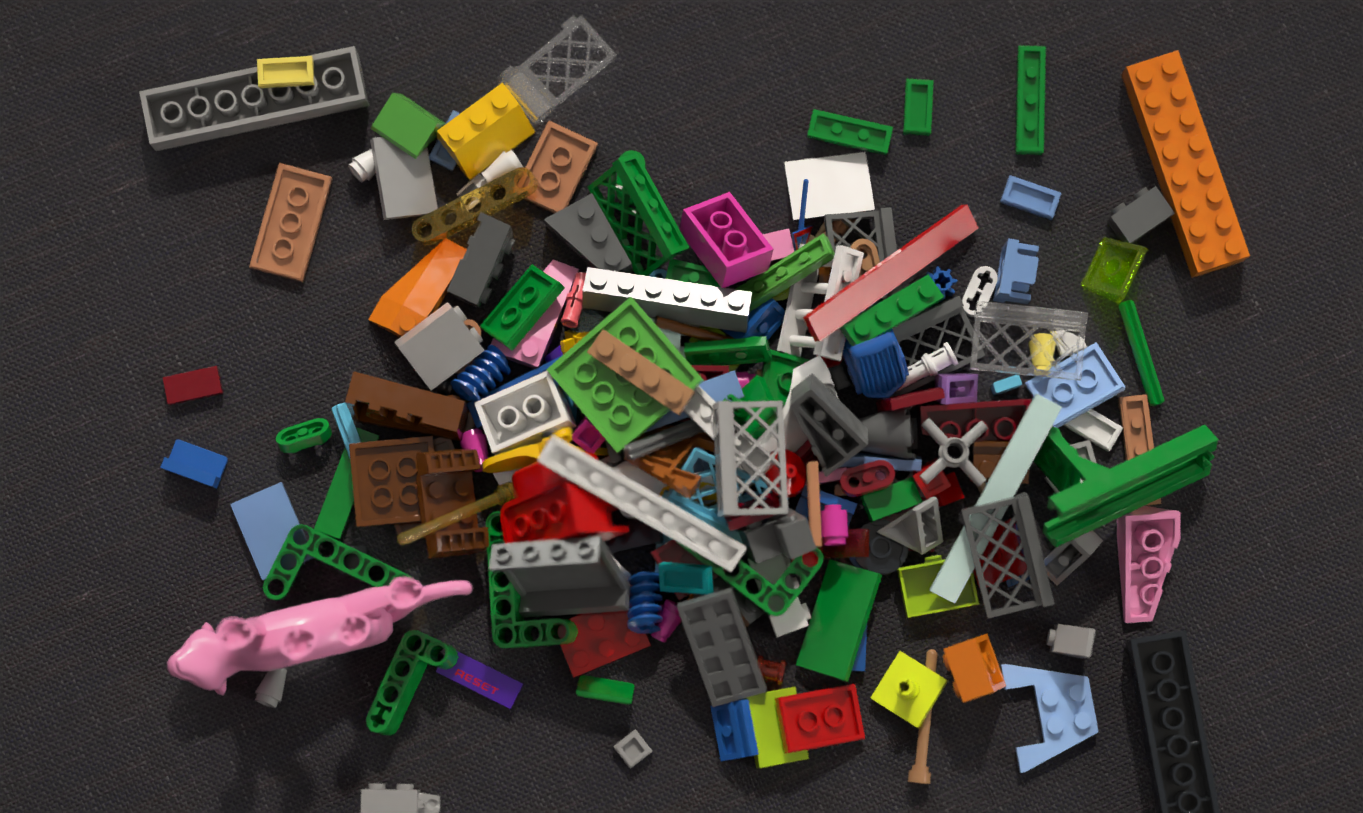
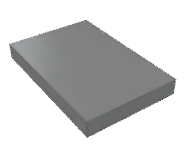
(403, 181)

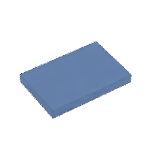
(265, 523)

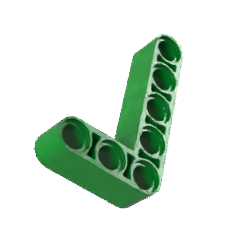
(336, 560)
(767, 590)
(514, 621)

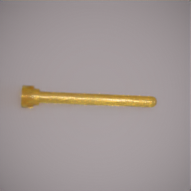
(502, 495)

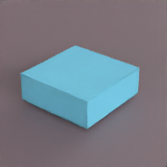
(1005, 385)

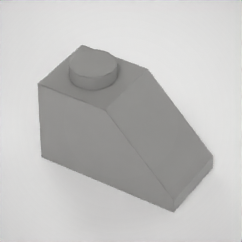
(1069, 556)
(1071, 640)

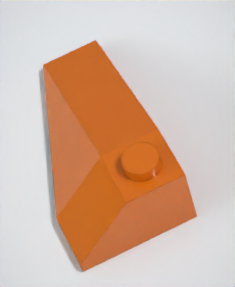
(419, 290)

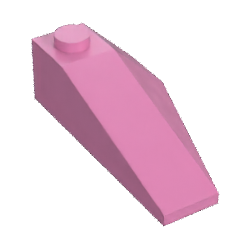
(536, 342)

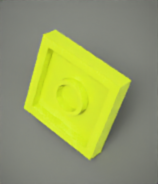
(909, 689)

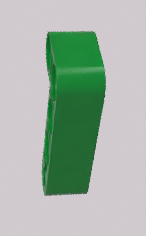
(406, 684)

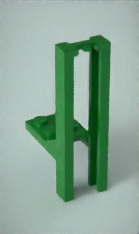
(1118, 490)

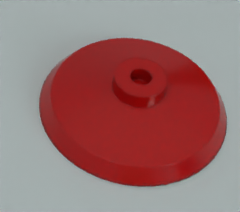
(795, 473)

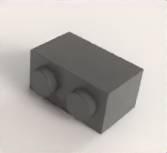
(1140, 216)

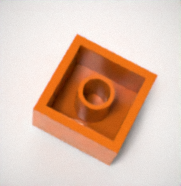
(974, 668)

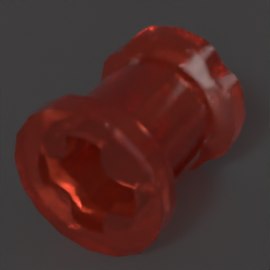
(771, 670)

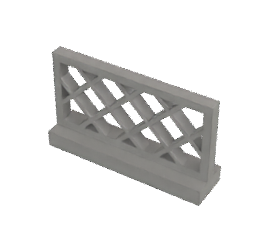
(726, 462)

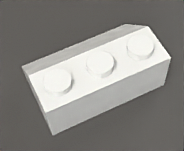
(524, 413)

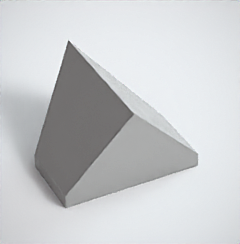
(917, 528)

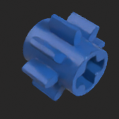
(943, 278)

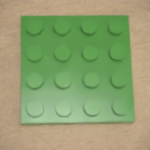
(606, 398)

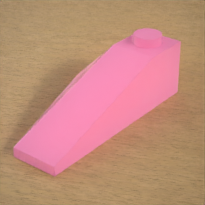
(1145, 551)

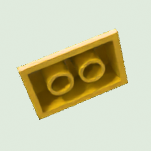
(485, 131)

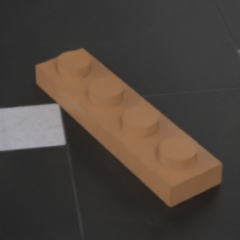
(641, 372)

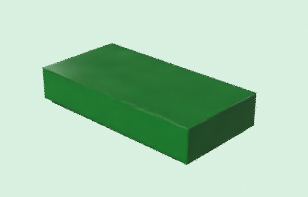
(918, 107)
(891, 500)

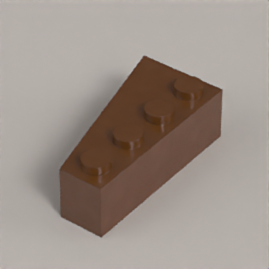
(405, 407)

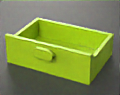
(916, 593)
(768, 730)

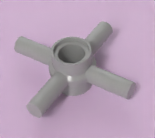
(962, 444)

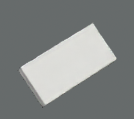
(1096, 429)

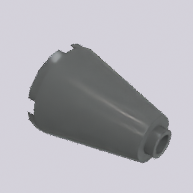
(892, 433)

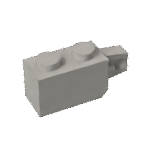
(398, 800)

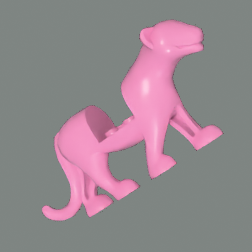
(301, 632)

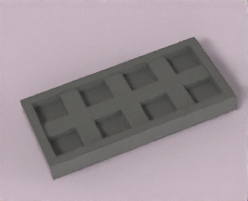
(722, 647)

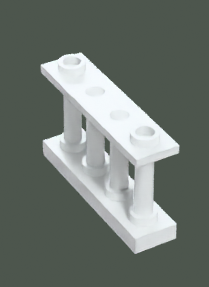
(792, 339)

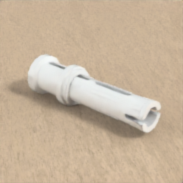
(930, 365)

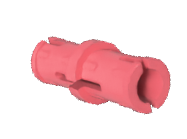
(574, 302)

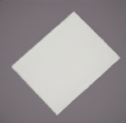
(834, 185)

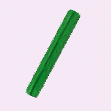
(1141, 353)

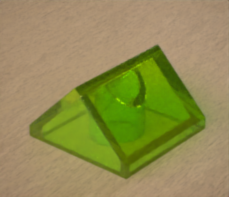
(1113, 269)

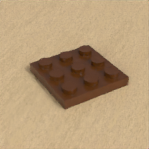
(386, 480)

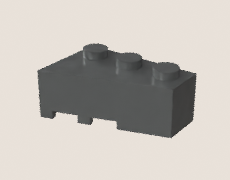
(589, 234)
(482, 261)
(828, 424)

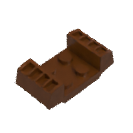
(443, 487)

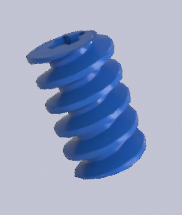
(481, 374)
(642, 603)

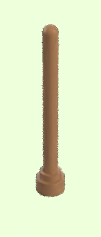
(919, 771)

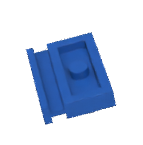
(734, 730)

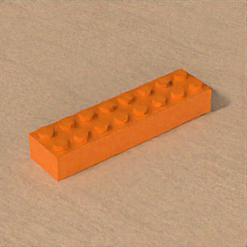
(1185, 164)

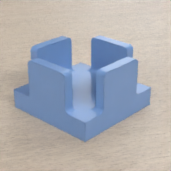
(1016, 272)

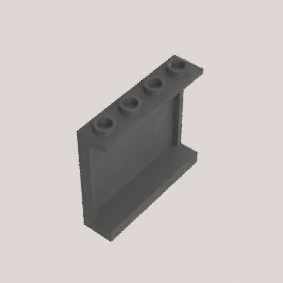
(563, 576)

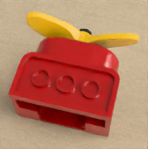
(547, 502)

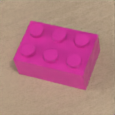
(726, 240)

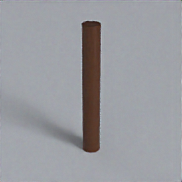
(688, 330)

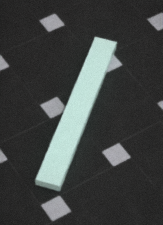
(1000, 486)

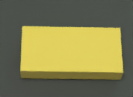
(285, 72)

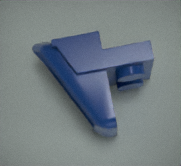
(876, 366)

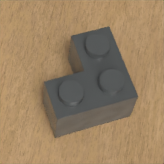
(777, 535)

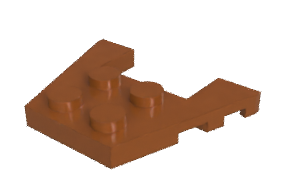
(666, 462)

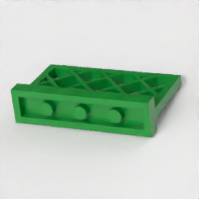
(649, 209)

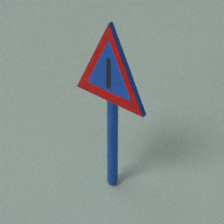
(802, 235)

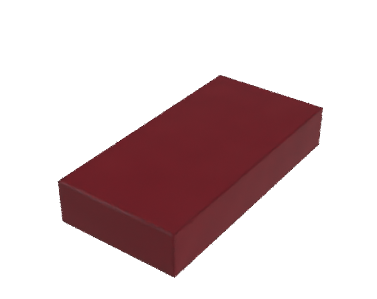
(192, 385)

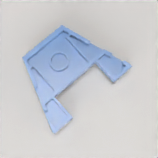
(1063, 711)

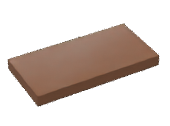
(291, 222)

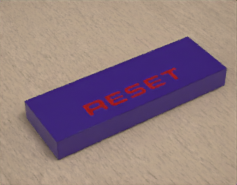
(483, 680)

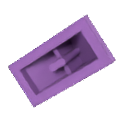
(957, 387)

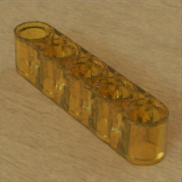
(461, 206)

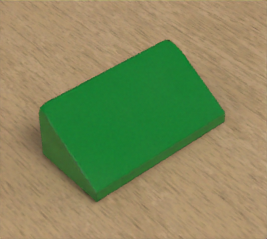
(605, 689)

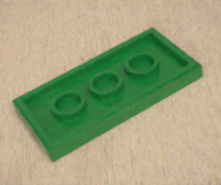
(839, 620)

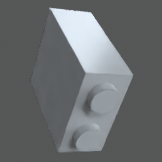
(440, 345)

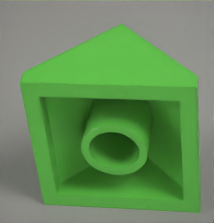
(406, 125)

